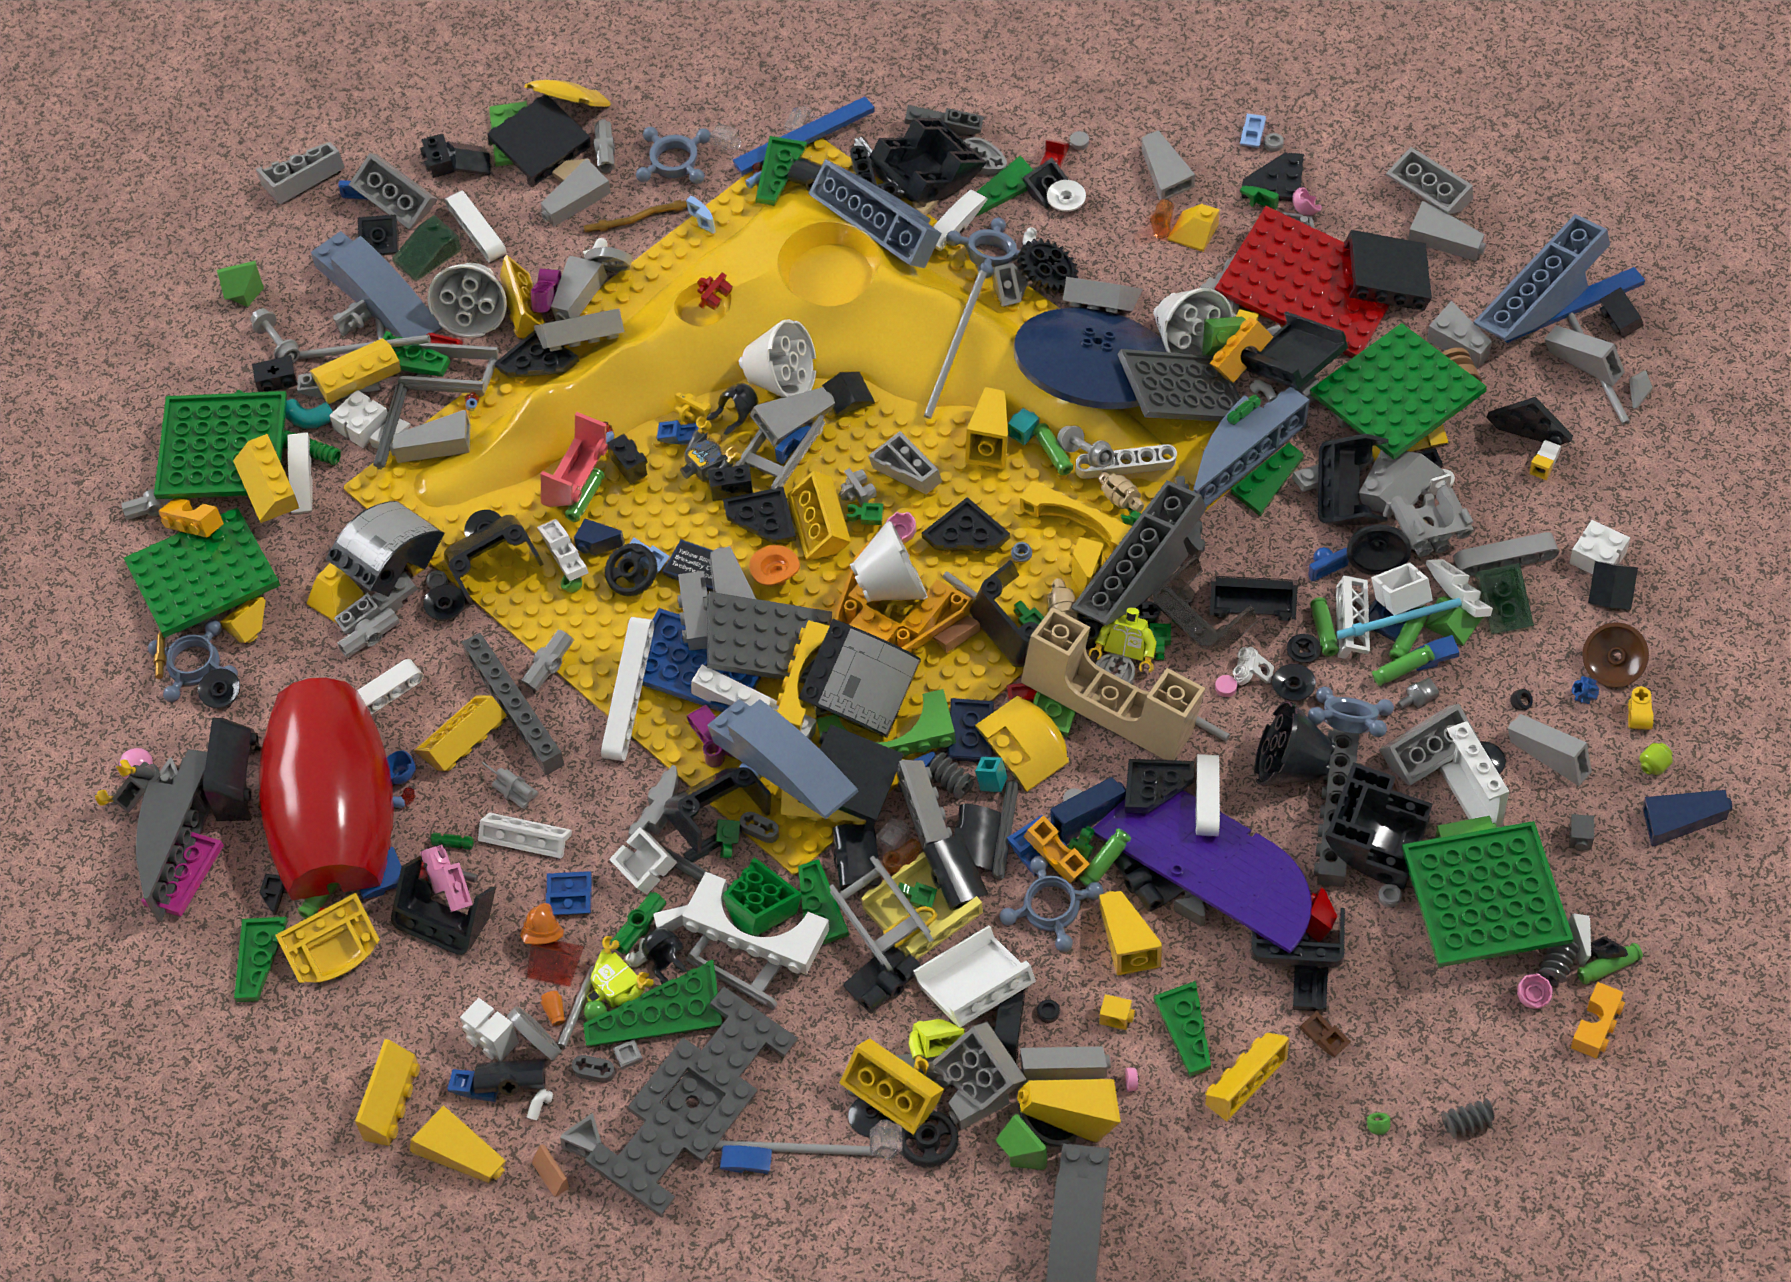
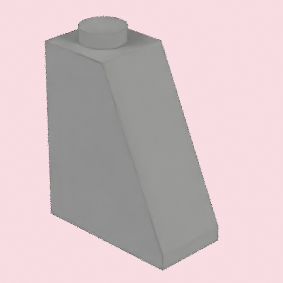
(966, 1113)

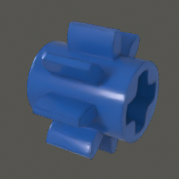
(1585, 690)

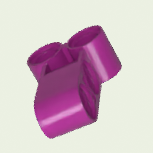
(545, 289)
(698, 721)

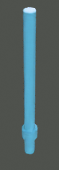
(1358, 629)

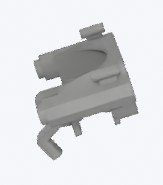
(1447, 519)

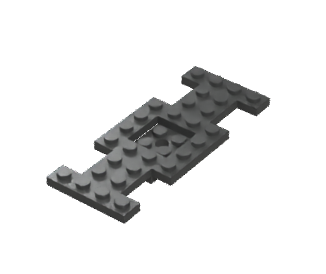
(711, 1080)

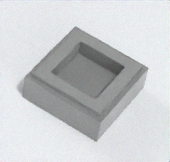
(628, 1054)

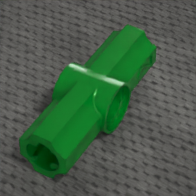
(631, 932)

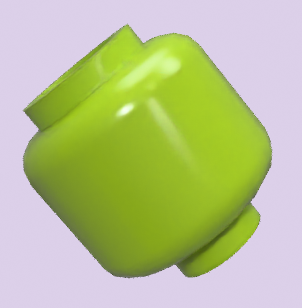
(1656, 759)

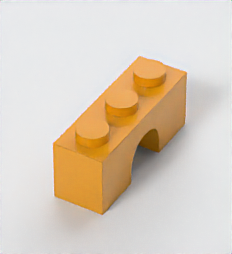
(1228, 359)
(181, 517)
(1045, 840)
(1591, 1037)

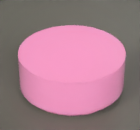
(1226, 686)
(1131, 1079)

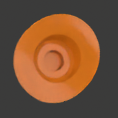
(773, 565)

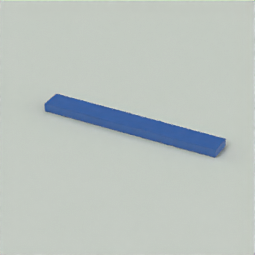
(811, 131)
(1591, 296)

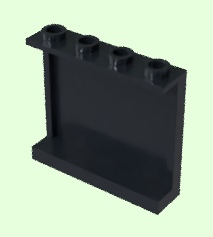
(539, 139)
(1389, 270)
(1296, 351)
(867, 766)

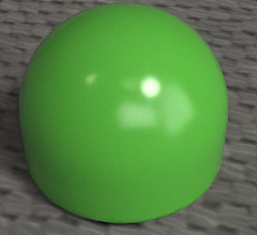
(571, 586)
(594, 1009)
(1378, 1127)

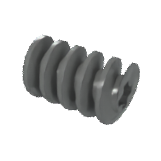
(949, 776)
(1557, 963)
(1468, 1117)

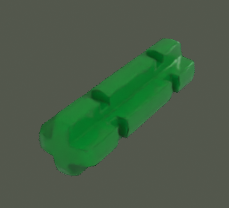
(1243, 409)
(452, 840)

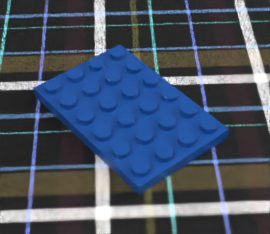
(673, 666)

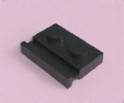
(1310, 988)

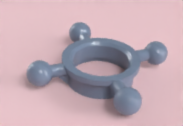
(668, 142)
(987, 237)
(212, 628)
(1350, 713)
(1063, 941)

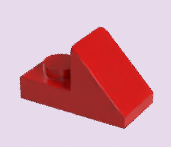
(1056, 150)

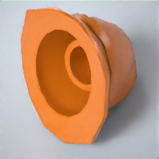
(541, 926)

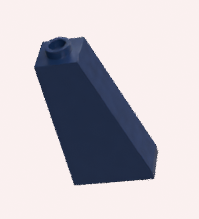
(1086, 808)
(1681, 814)

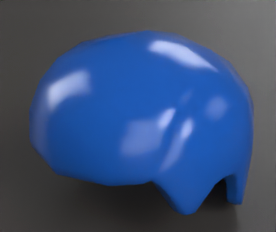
(401, 767)

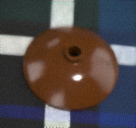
(1604, 644)

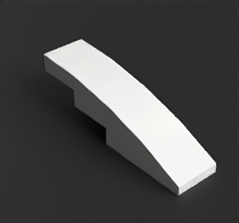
(959, 216)
(300, 471)
(563, 550)
(1456, 586)

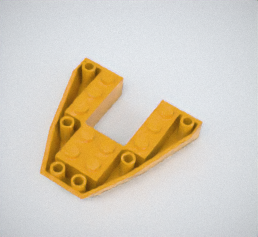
(925, 621)

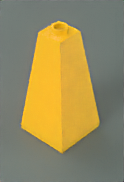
(988, 431)
(1129, 937)
(1076, 1106)
(456, 1146)

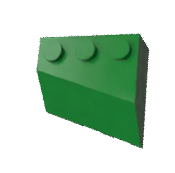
(760, 899)

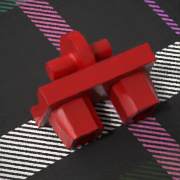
(709, 296)

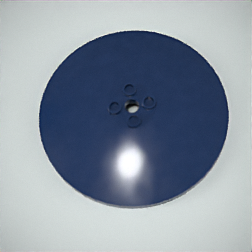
(1076, 355)

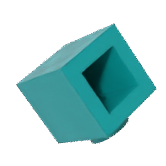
(1022, 426)
(991, 774)

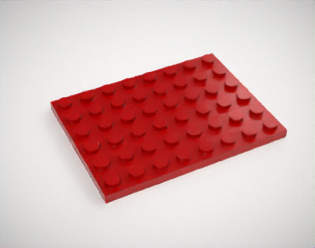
(1302, 273)

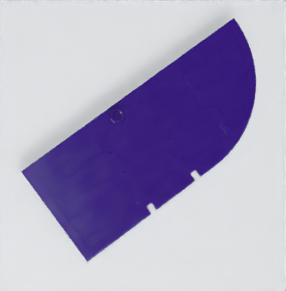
(1231, 871)

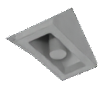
(1009, 283)
(581, 1137)

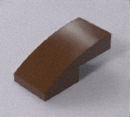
(1324, 1035)

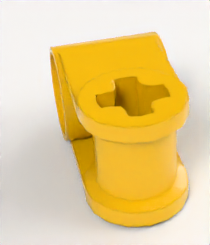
(1640, 709)

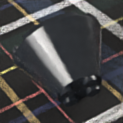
(1292, 749)

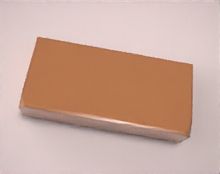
(957, 633)
(550, 1171)

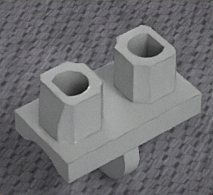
(352, 317)
(853, 487)

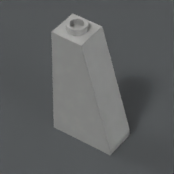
(1166, 167)
(575, 193)
(1446, 233)
(577, 287)
(1586, 353)
(786, 415)
(433, 439)
(727, 574)
(1552, 747)
(1064, 1063)

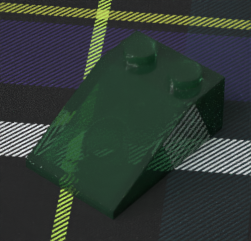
(427, 248)
(1506, 593)

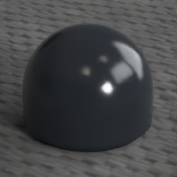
(1516, 702)

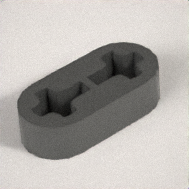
(758, 828)
(594, 1066)

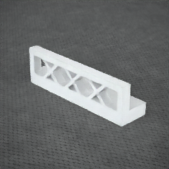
(1345, 614)
(523, 835)

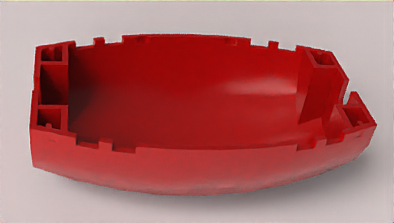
(325, 790)

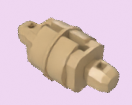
(1121, 491)
(1062, 598)

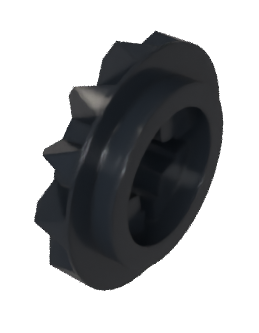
(1302, 641)

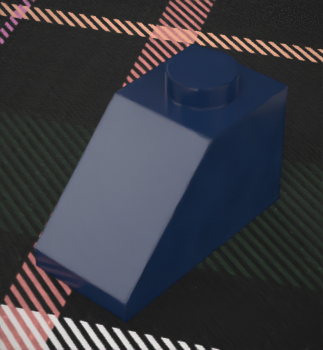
(597, 538)

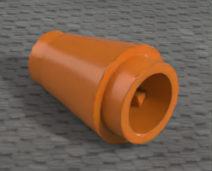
(553, 1007)

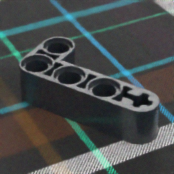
(862, 167)
(1147, 611)
(1009, 1023)

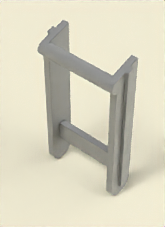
(423, 382)
(781, 473)
(895, 934)
(755, 990)

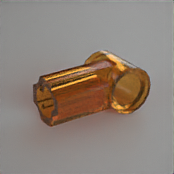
(1162, 218)
(901, 856)

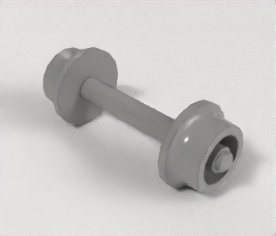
(263, 322)
(1099, 454)

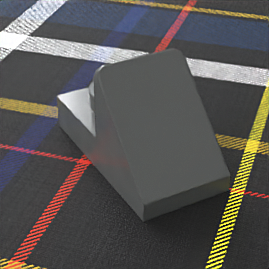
(1190, 908)

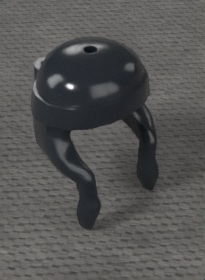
(744, 400)
(662, 947)

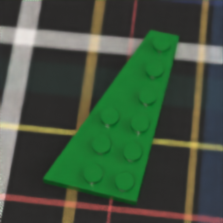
(669, 1009)

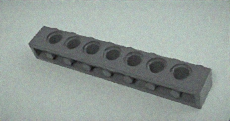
(513, 703)
(1334, 872)

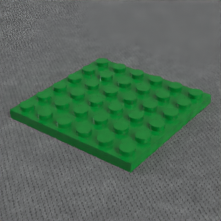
(1398, 390)
(206, 435)
(201, 576)
(1487, 894)

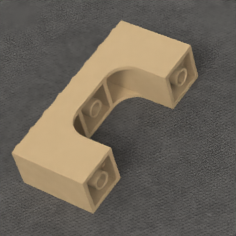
(1064, 672)

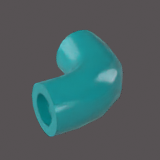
(307, 418)

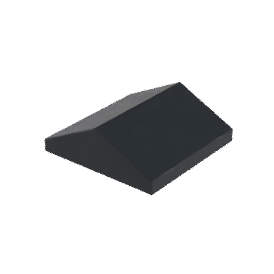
(469, 158)
(1041, 179)
(380, 232)
(848, 392)
(1613, 585)

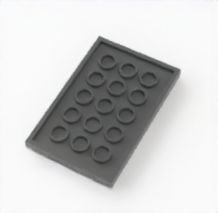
(1178, 385)
(756, 634)

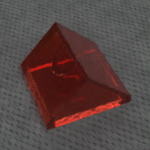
(554, 962)

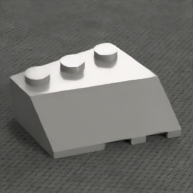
(1100, 294)
(1403, 476)
(979, 1067)

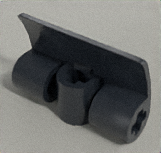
(804, 172)
(980, 832)
(853, 852)
(954, 871)
(1147, 884)
(875, 984)
(509, 1075)

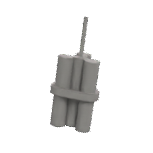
(513, 787)

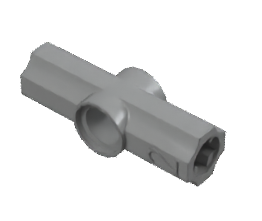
(604, 146)
(144, 505)
(368, 632)
(547, 660)

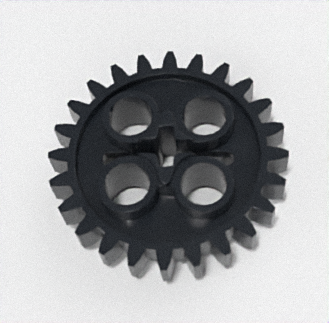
(1046, 265)

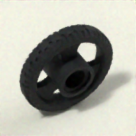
(637, 575)
(929, 1148)

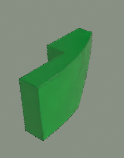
(1260, 196)

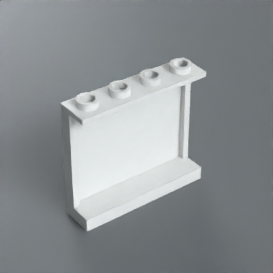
(1475, 777)
(973, 977)

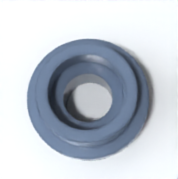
(1021, 547)

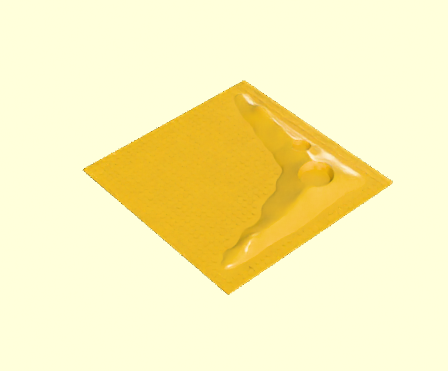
(863, 317)

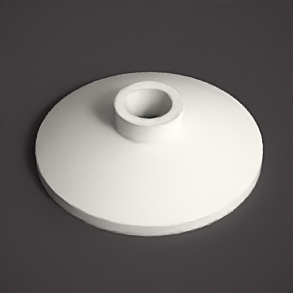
(1066, 195)

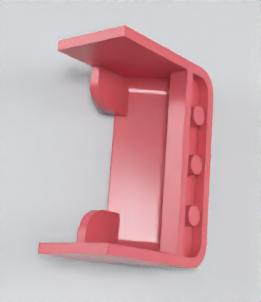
(577, 464)

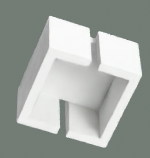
(361, 416)
(1599, 544)
(1402, 589)
(646, 863)
(493, 1034)

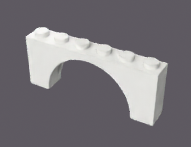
(791, 949)

